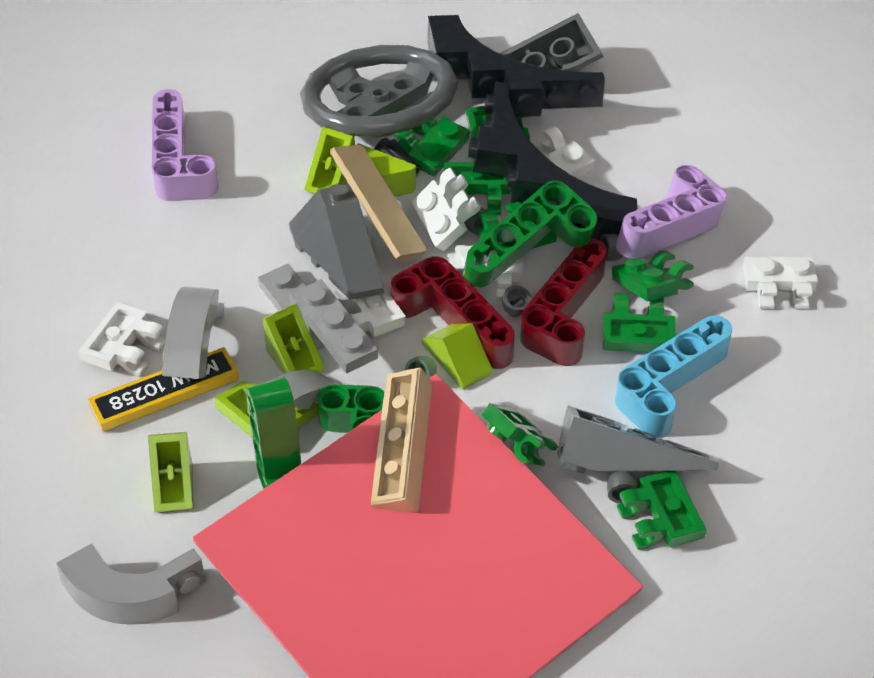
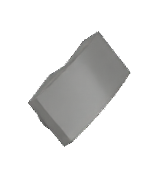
(305, 386)

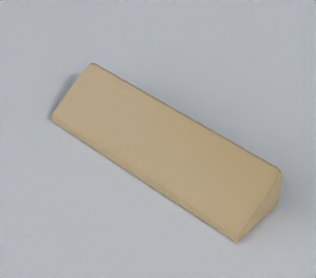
(379, 203)
(402, 441)

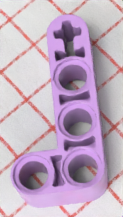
(174, 173)
(690, 209)

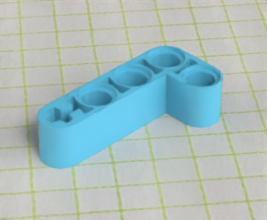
(647, 383)

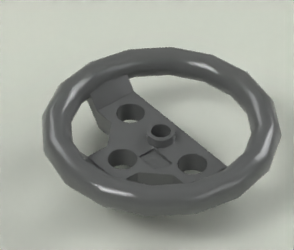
(375, 105)

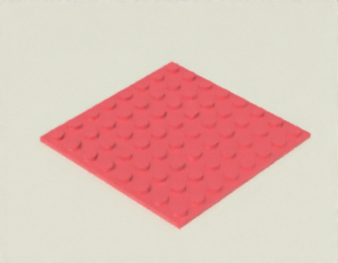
(467, 587)

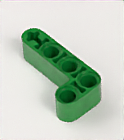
(523, 237)
(347, 406)
(273, 429)

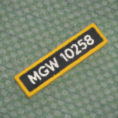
(159, 392)

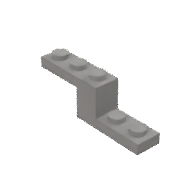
(324, 316)

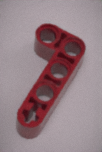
(441, 287)
(547, 318)

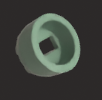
(423, 362)

